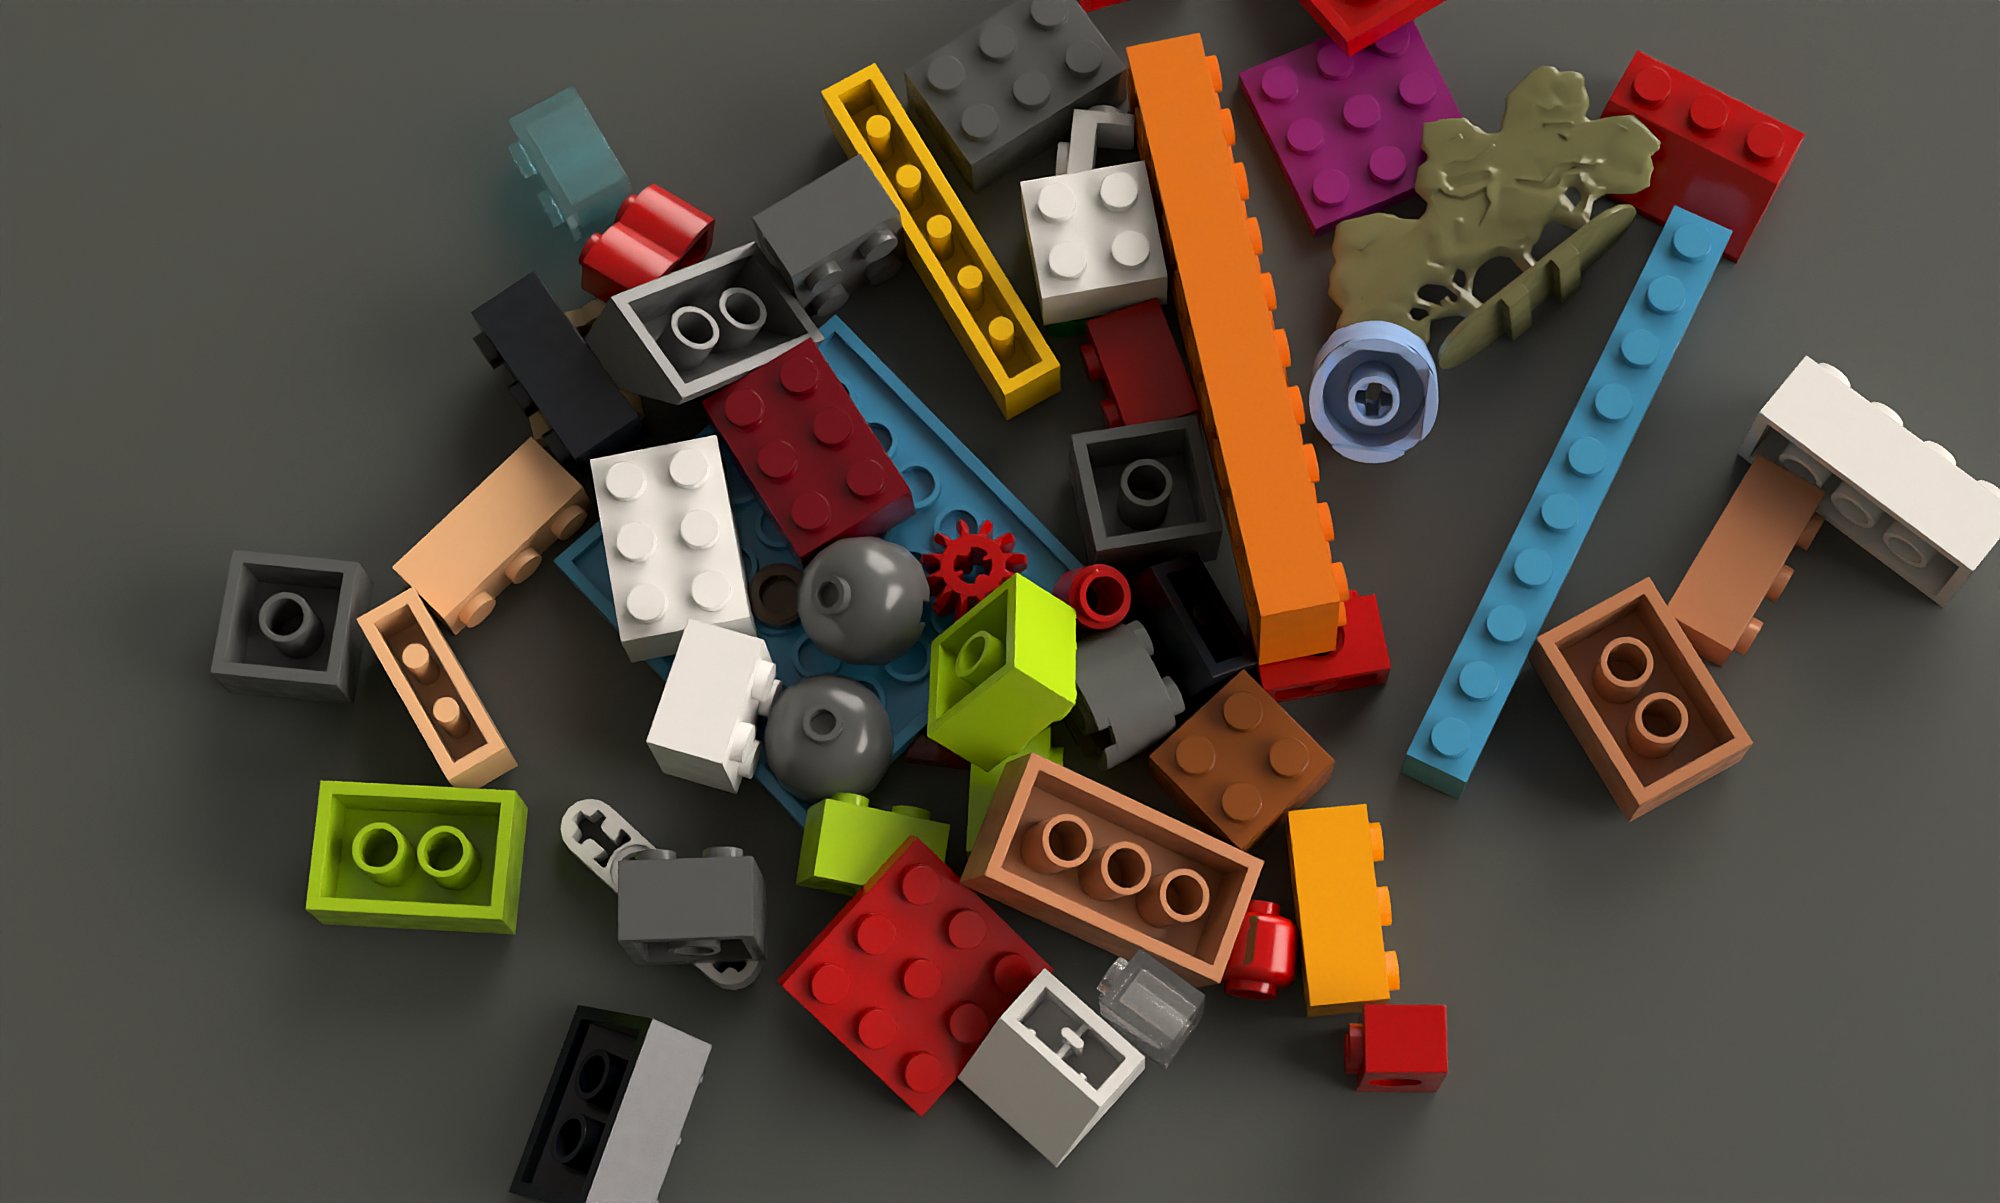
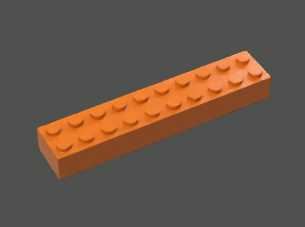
(1235, 352)

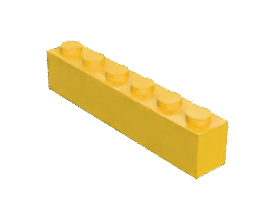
(945, 244)

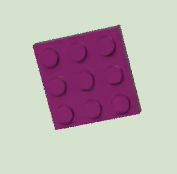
(1349, 124)

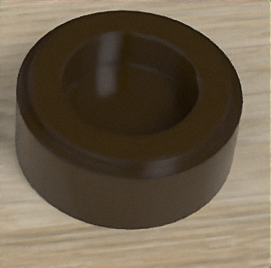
(774, 596)

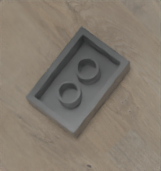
(1013, 86)

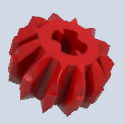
(959, 557)

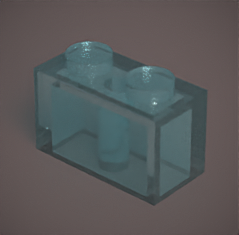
(572, 163)

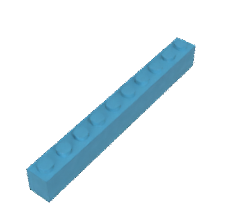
(1565, 503)

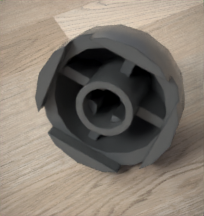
(863, 600)
(828, 738)

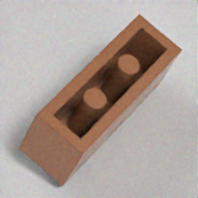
(1746, 560)

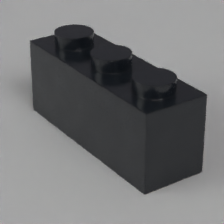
(555, 375)

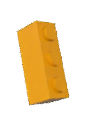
(1340, 909)

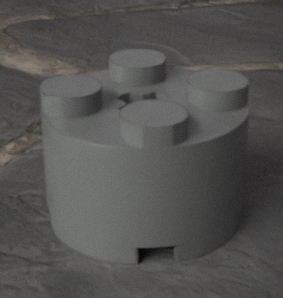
(1120, 696)

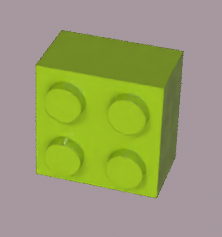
(1002, 673)

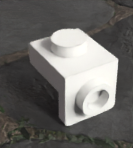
(1093, 128)

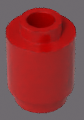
(1108, 594)

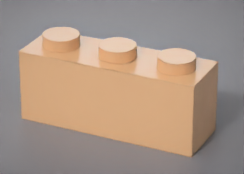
(494, 537)
(436, 691)

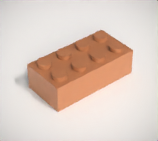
(1111, 870)

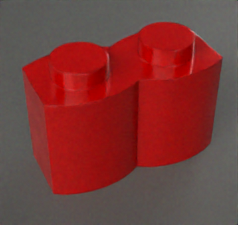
(648, 241)

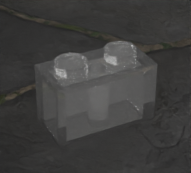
(1150, 1006)

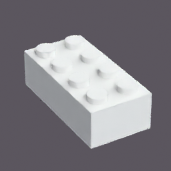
(1879, 479)

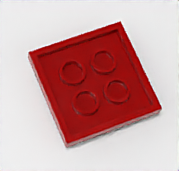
(913, 974)

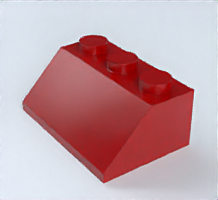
(1712, 153)

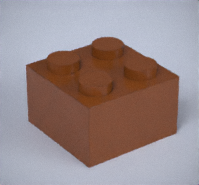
(1240, 765)

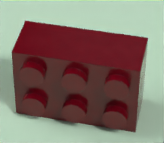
(808, 454)

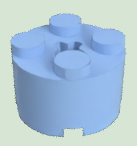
(1405, 406)

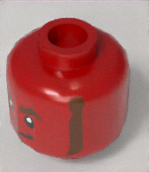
(1263, 954)

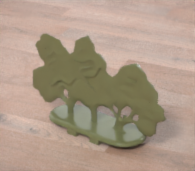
(1490, 201)

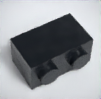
(1189, 628)

